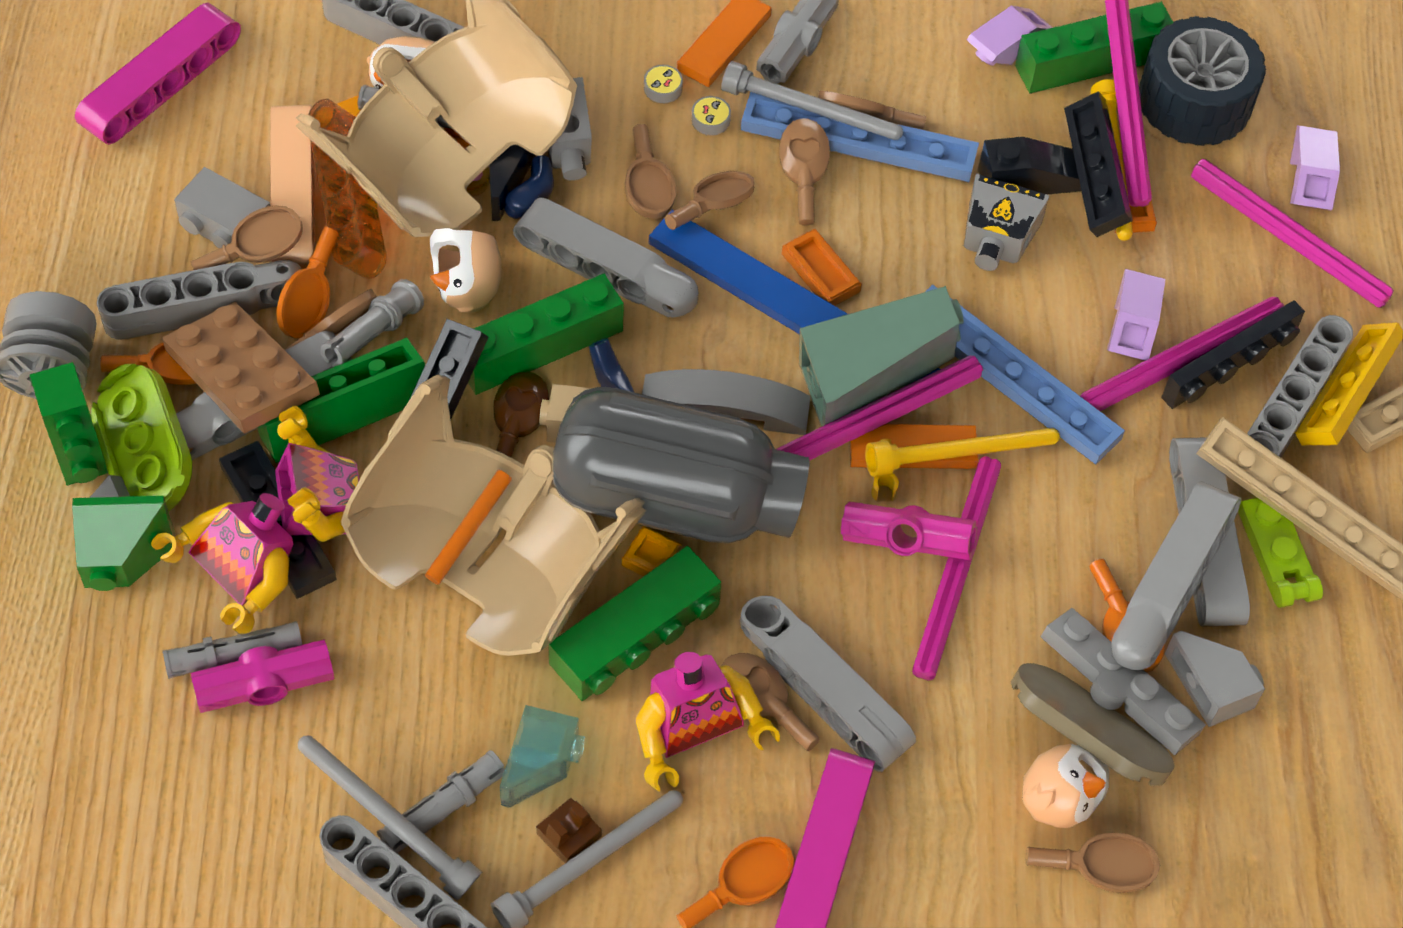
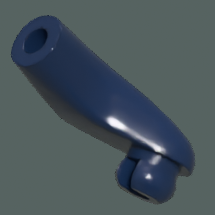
(537, 186)
(607, 367)

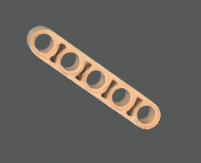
(293, 176)

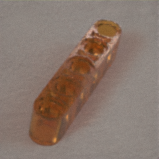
(345, 203)

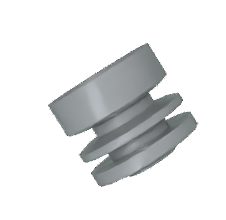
(44, 333)

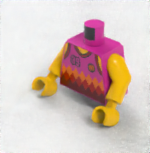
(311, 481)
(241, 551)
(692, 707)

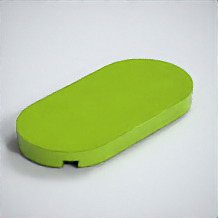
(142, 434)

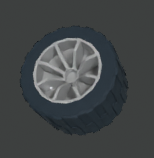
(1201, 80)

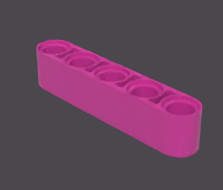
(157, 73)
(826, 841)

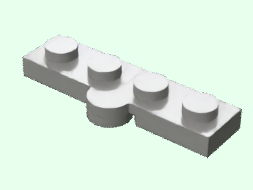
(1113, 684)

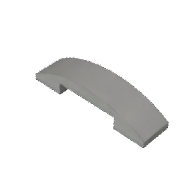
(733, 395)

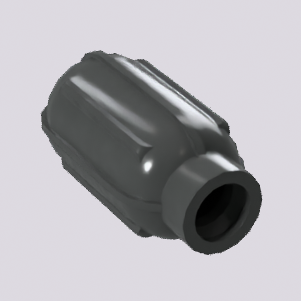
(690, 465)

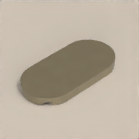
(1094, 728)

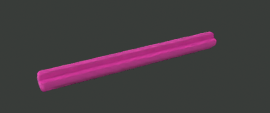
(1128, 103)
(1292, 233)
(1176, 357)
(886, 409)
(955, 574)

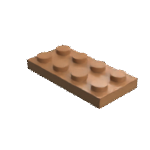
(240, 366)

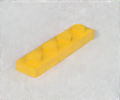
(1349, 384)

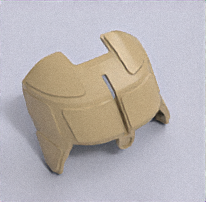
(486, 82)
(424, 489)

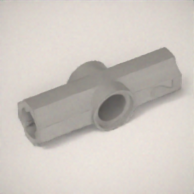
(794, 37)

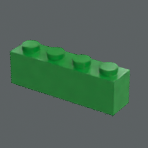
(1083, 48)
(547, 331)
(355, 395)
(635, 624)

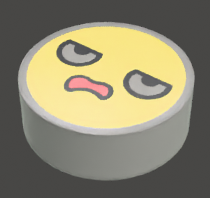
(663, 84)
(711, 115)

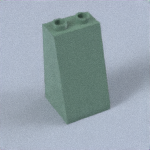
(877, 351)

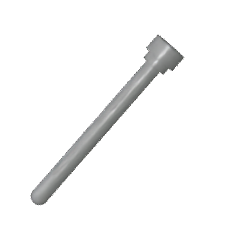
(740, 80)
(454, 873)
(516, 908)

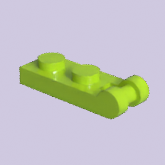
(1279, 554)

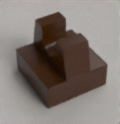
(569, 830)

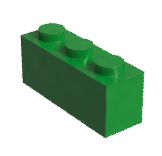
(69, 423)

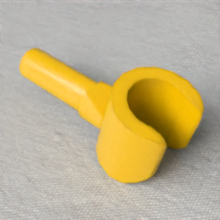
(887, 480)

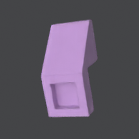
(1001, 36)
(1317, 169)
(1137, 314)

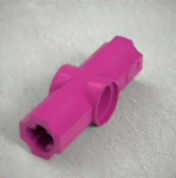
(935, 533)
(262, 676)

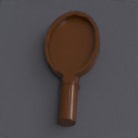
(518, 408)

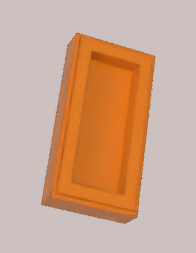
(821, 268)

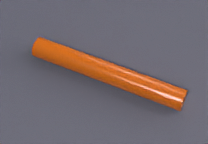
(468, 527)

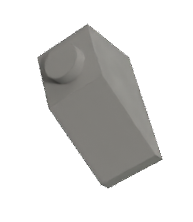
(1215, 677)

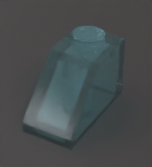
(540, 754)

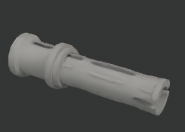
(383, 315)

